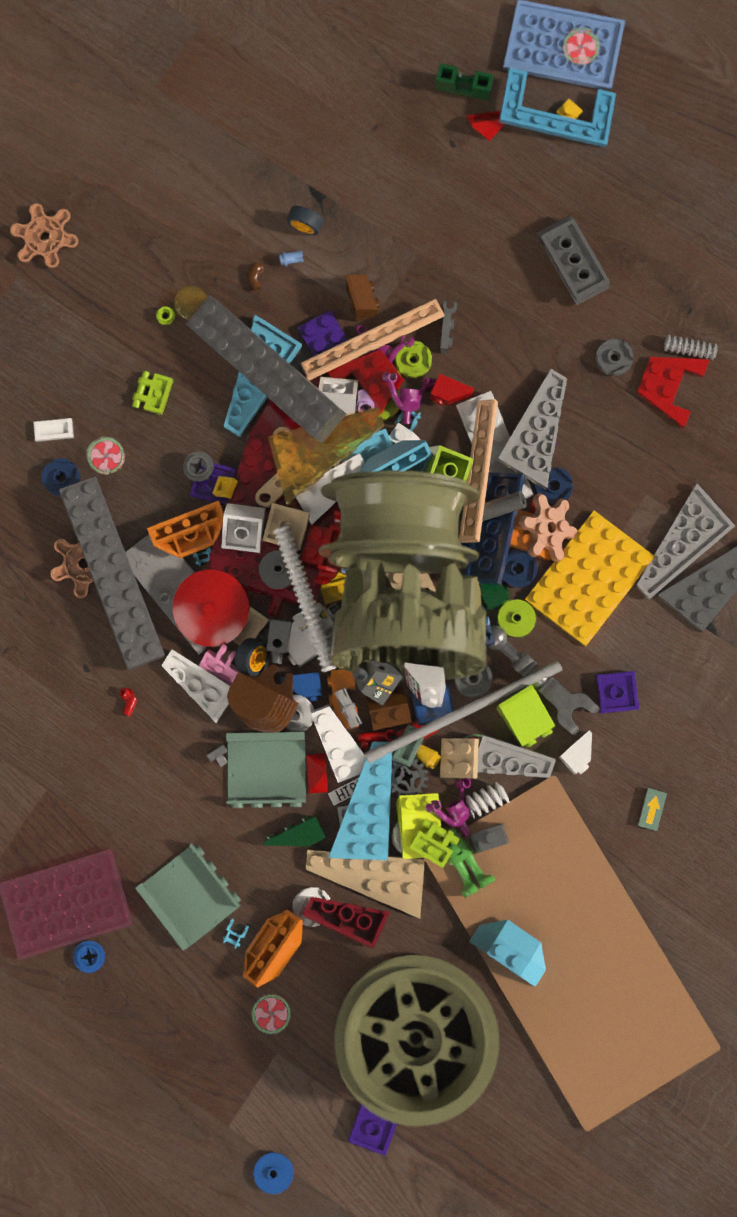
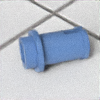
(291, 257)

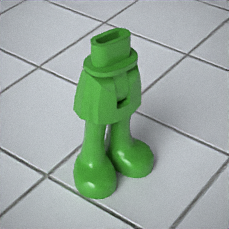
(462, 852)

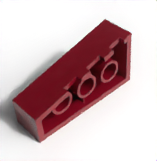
(346, 919)

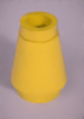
(428, 756)

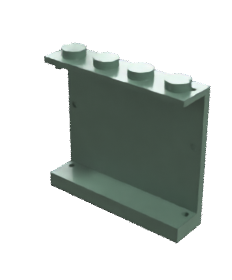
(266, 769)
(189, 896)

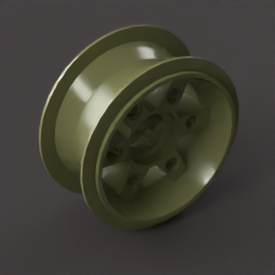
(399, 520)
(369, 1085)

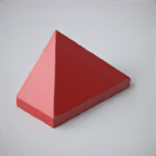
(486, 123)
(317, 773)

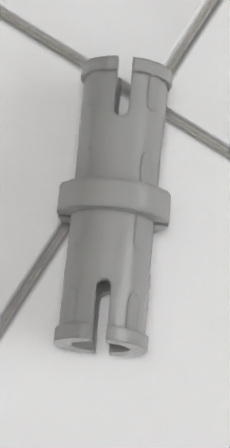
(348, 708)

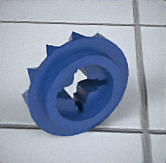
(84, 964)

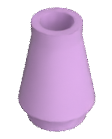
(363, 401)

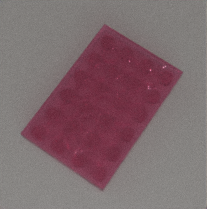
(65, 904)

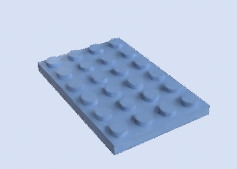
(539, 40)

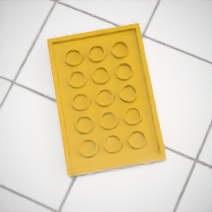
(590, 578)

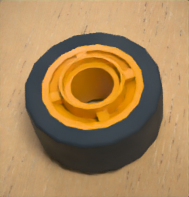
(305, 220)
(252, 657)

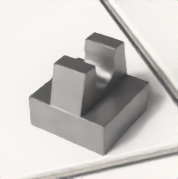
(217, 754)

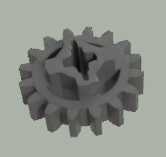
(398, 781)

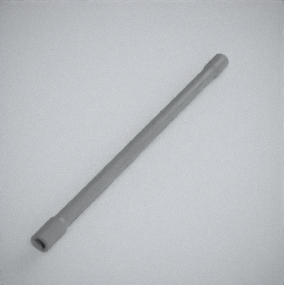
(381, 751)

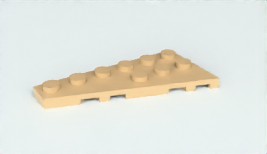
(390, 882)

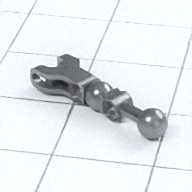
(548, 687)

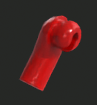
(129, 699)

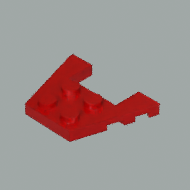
(369, 373)
(662, 382)

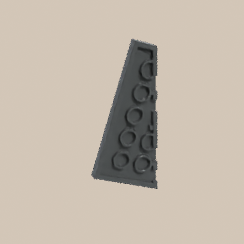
(705, 591)

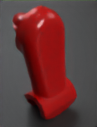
(368, 738)

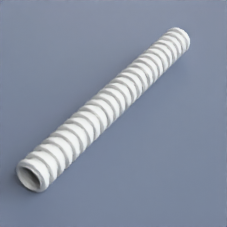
(304, 597)

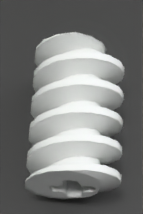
(486, 799)

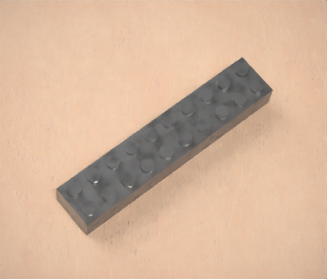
(266, 369)
(111, 573)

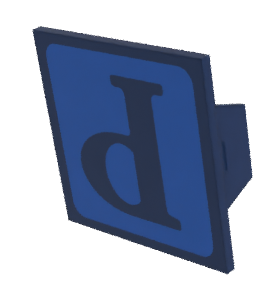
(427, 714)

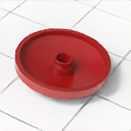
(211, 607)

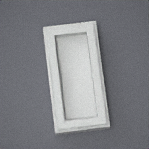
(53, 429)

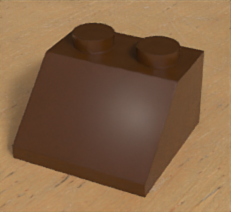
(361, 296)
(392, 713)

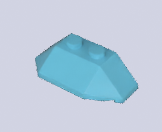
(402, 456)
(511, 948)

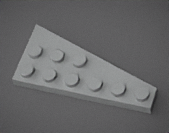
(534, 438)
(691, 534)

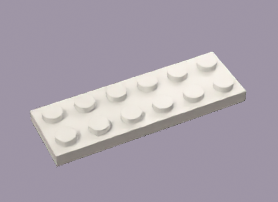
(500, 438)

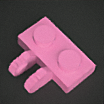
(220, 667)

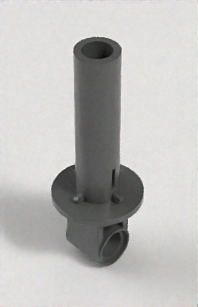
(500, 506)

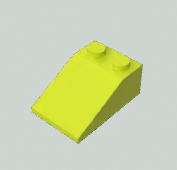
(411, 814)

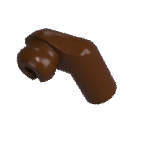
(252, 275)

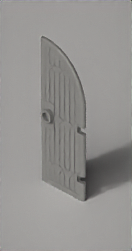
(160, 576)

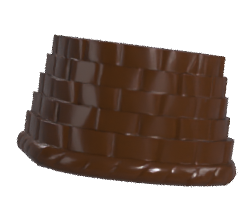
(261, 702)

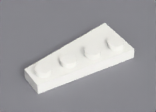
(312, 499)
(199, 684)
(342, 751)

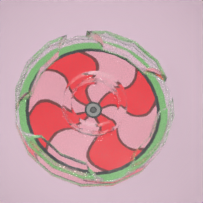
(581, 46)
(105, 455)
(271, 1014)

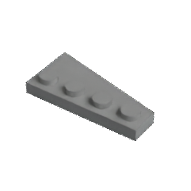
(509, 759)

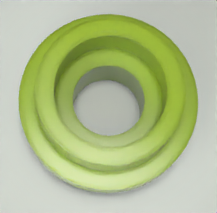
(165, 310)

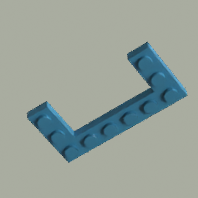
(516, 115)

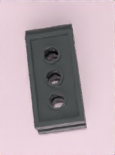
(568, 233)

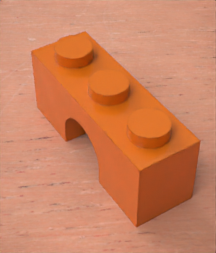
(339, 680)

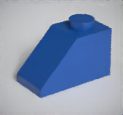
(307, 686)

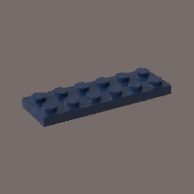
(495, 532)

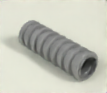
(690, 347)

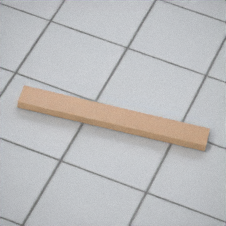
(372, 339)
(478, 474)

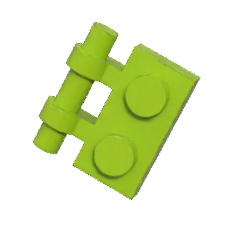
(157, 395)
(431, 848)

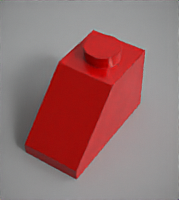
(449, 391)

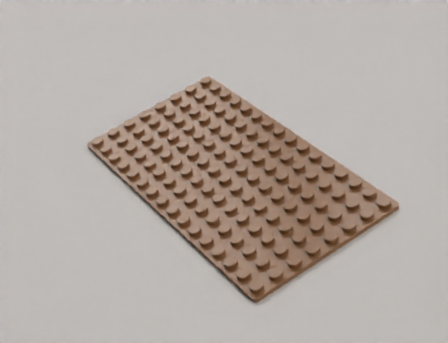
(609, 1003)

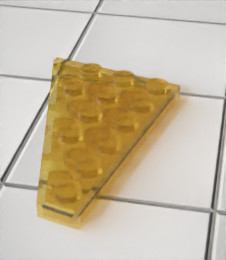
(305, 460)

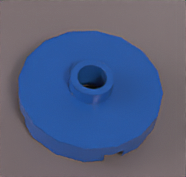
(279, 1163)

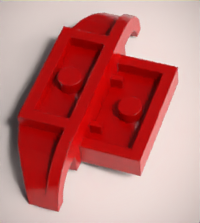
(319, 537)

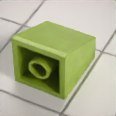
(449, 463)
(526, 717)

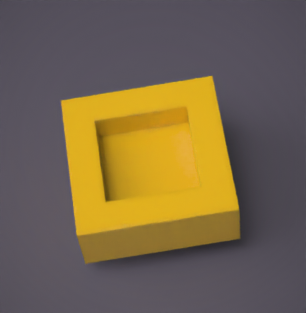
(569, 110)
(225, 487)

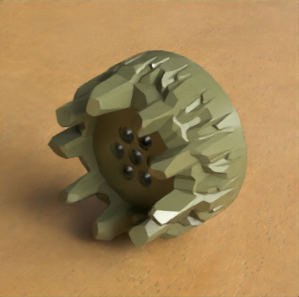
(410, 625)

